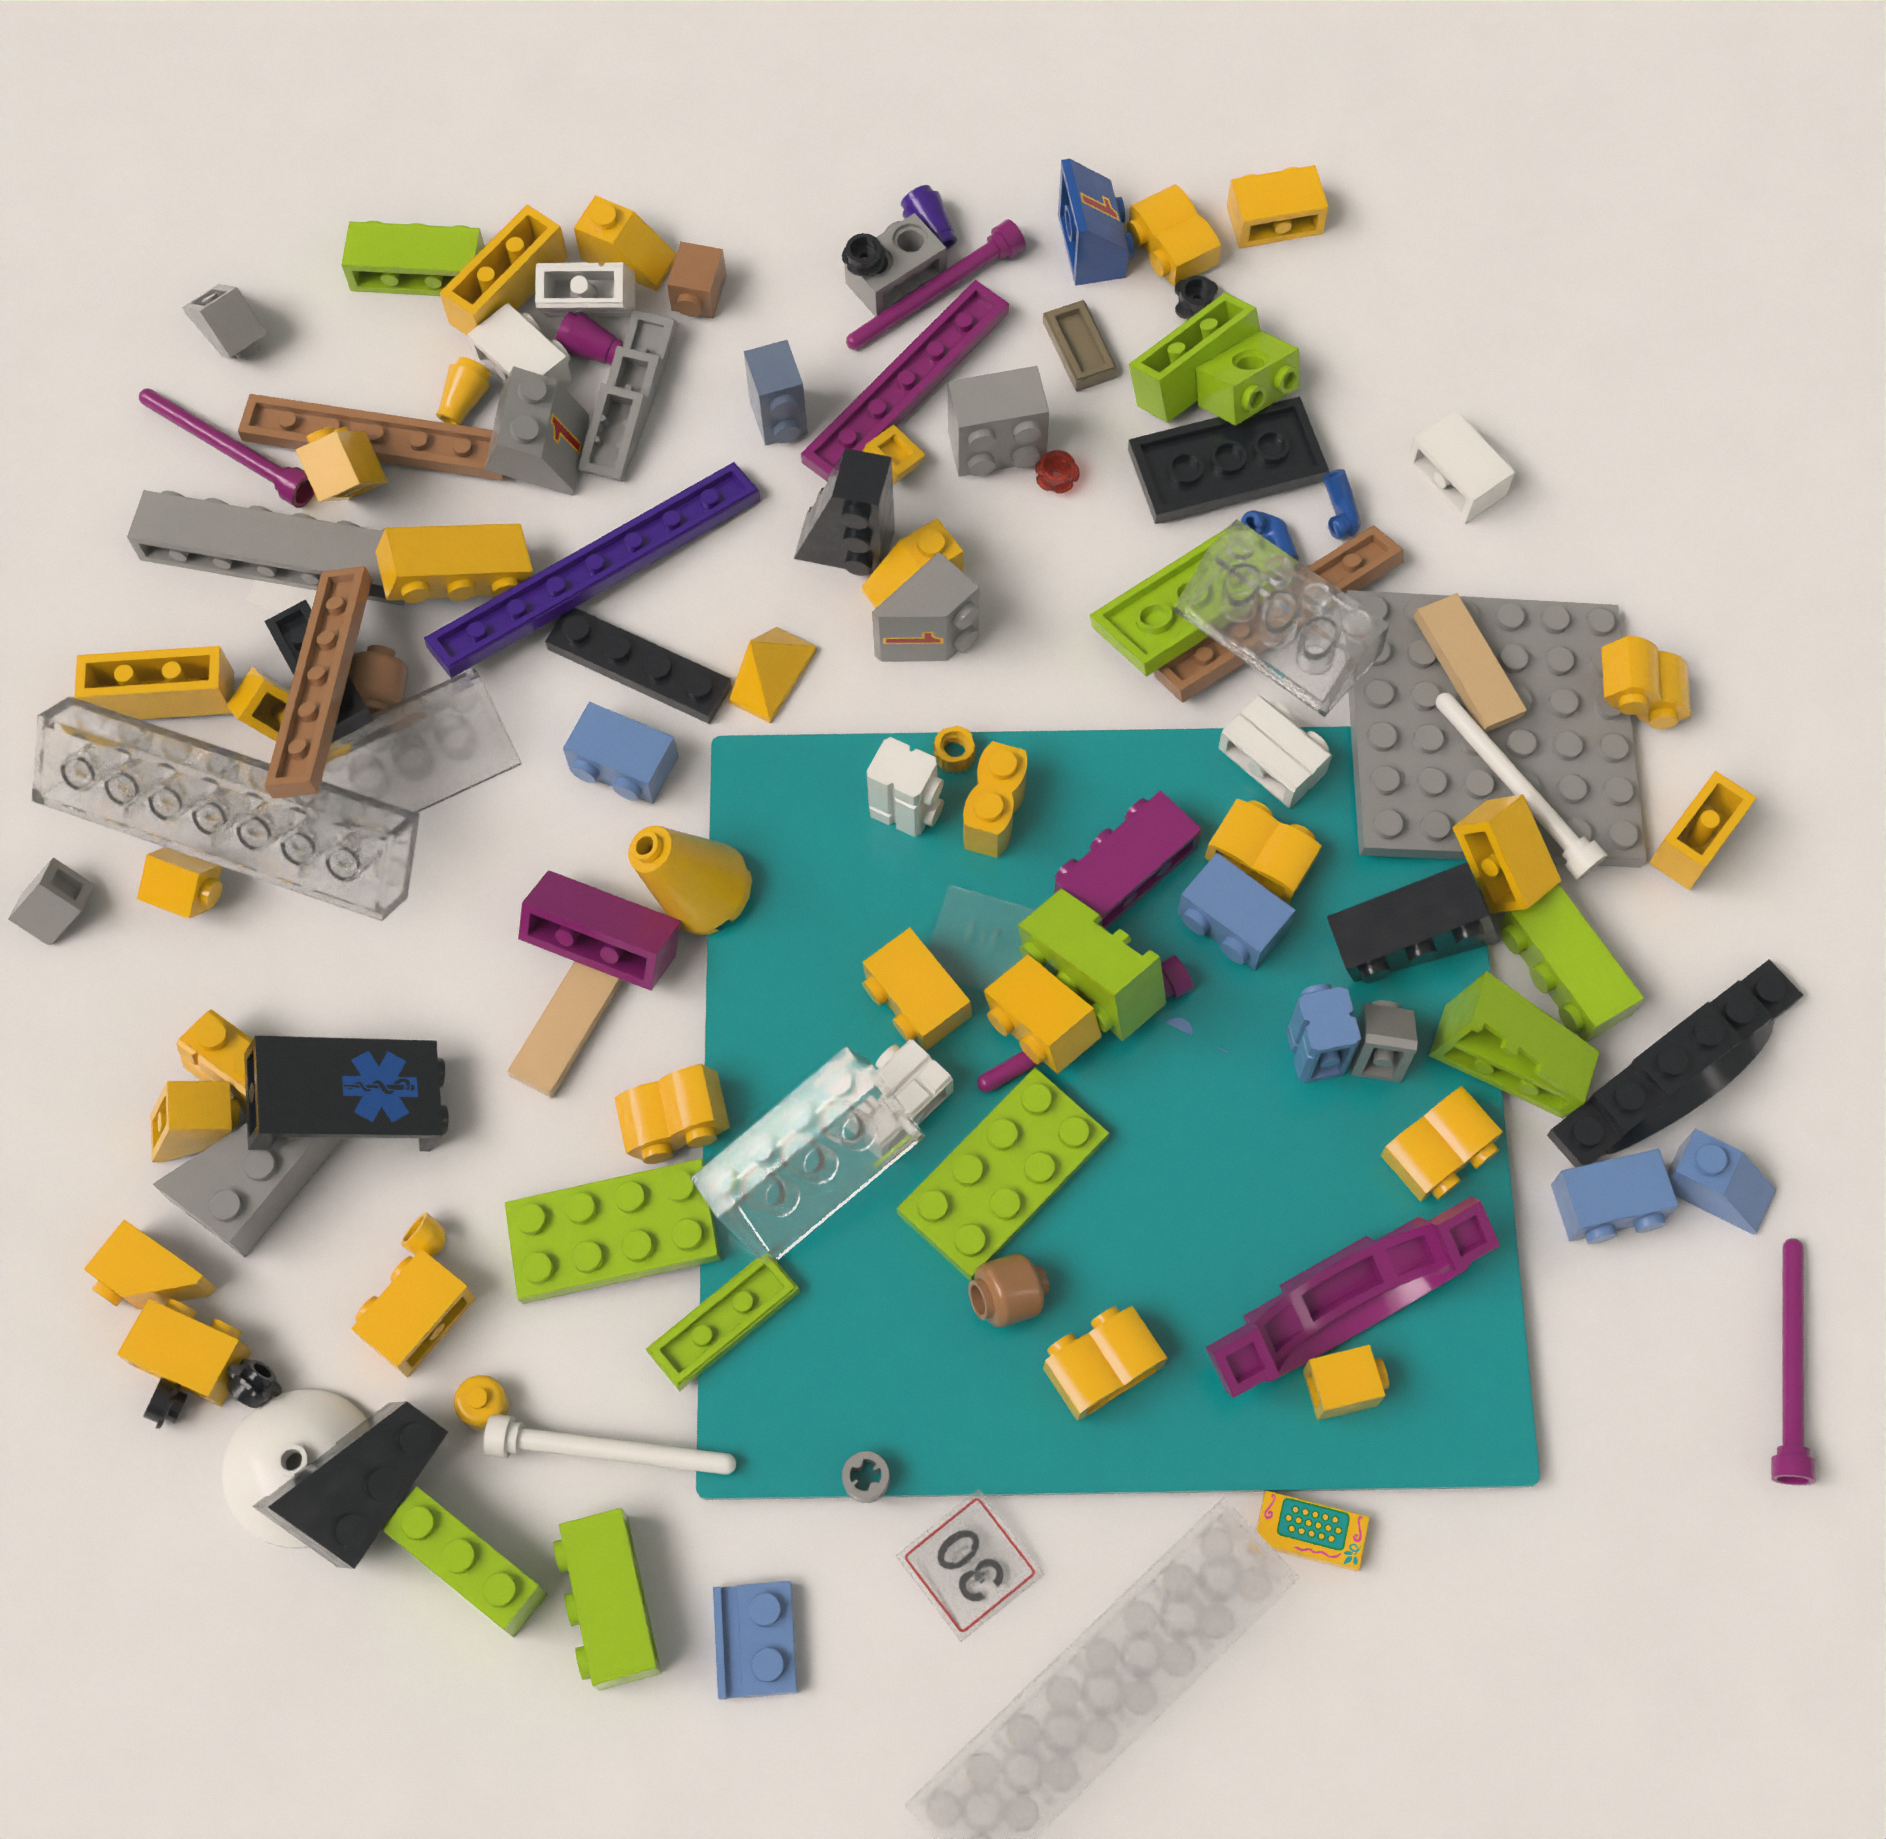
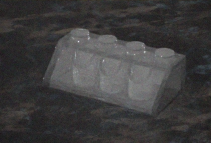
(1282, 618)
(425, 747)
(807, 1156)

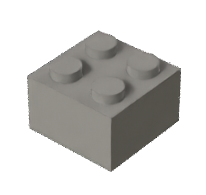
(997, 421)

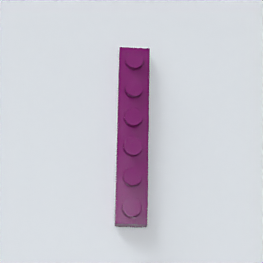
(909, 376)

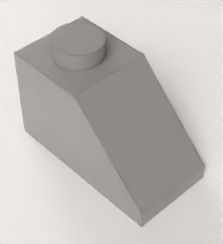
(226, 321)
(1386, 1041)

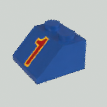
(1092, 225)

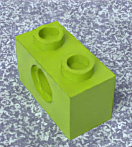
(1248, 377)

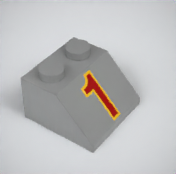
(537, 432)
(928, 615)

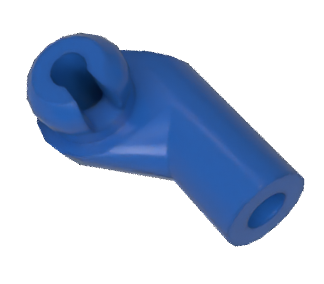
(1342, 498)
(1272, 529)

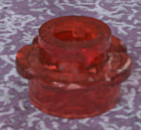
(1059, 462)

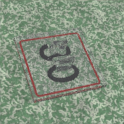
(977, 937)
(969, 1565)

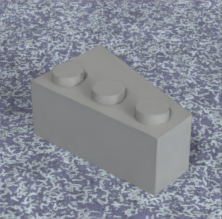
(244, 1190)

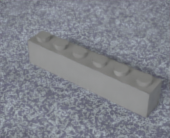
(251, 541)

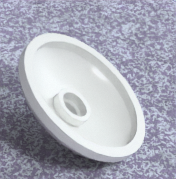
(258, 1451)

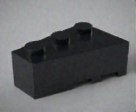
(852, 515)
(1413, 925)
(356, 1485)

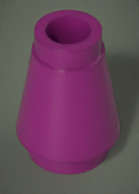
(587, 338)

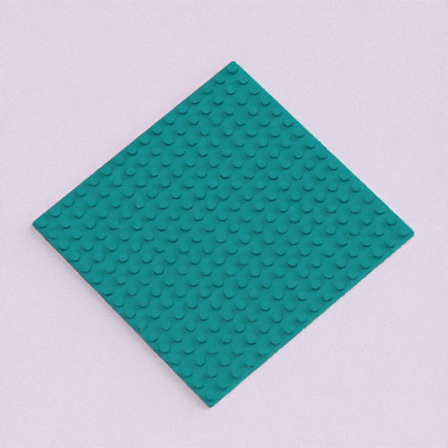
(1190, 1211)

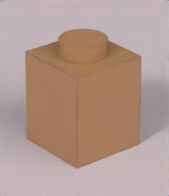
(696, 280)

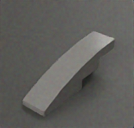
(627, 396)

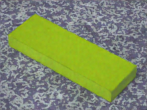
(722, 1321)

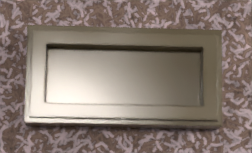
(1080, 345)

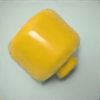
(478, 1399)

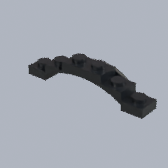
(1679, 1069)

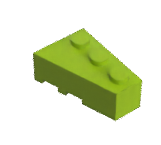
(1094, 963)
(1514, 1047)

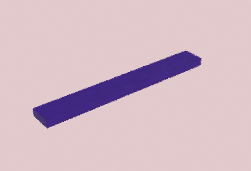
(591, 570)

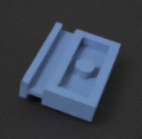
(755, 1640)

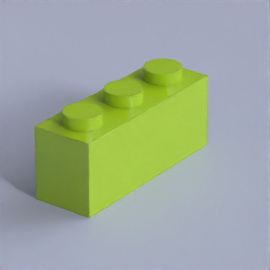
(406, 256)
(1167, 371)
(1571, 964)
(465, 1561)
(607, 1600)

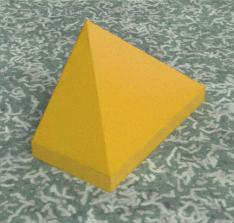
(770, 672)

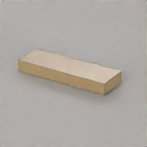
(1469, 663)
(564, 1028)

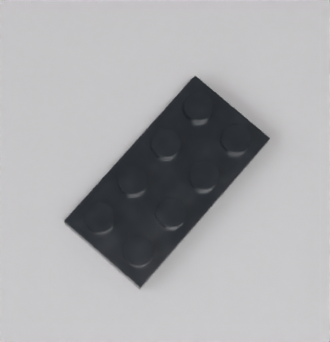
(1227, 464)

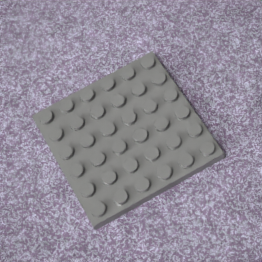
(1573, 747)

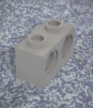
(902, 269)

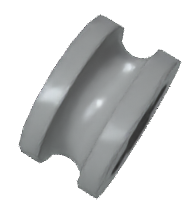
(856, 1464)

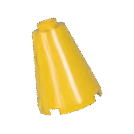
(691, 877)

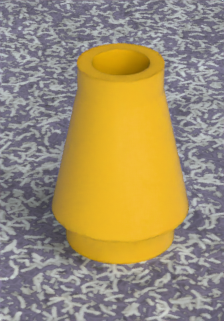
(462, 390)

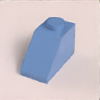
(1720, 1181)

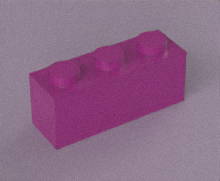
(1130, 858)
(599, 930)

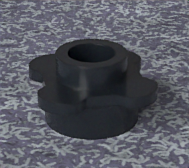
(1191, 288)
(252, 1383)

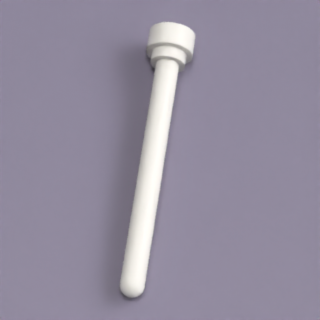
(1578, 852)
(507, 1437)

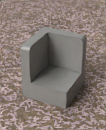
(51, 901)

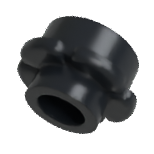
(863, 246)
(165, 1403)

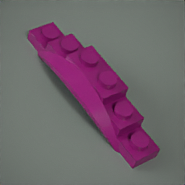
(1350, 1294)

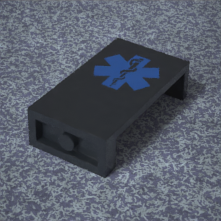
(343, 1089)

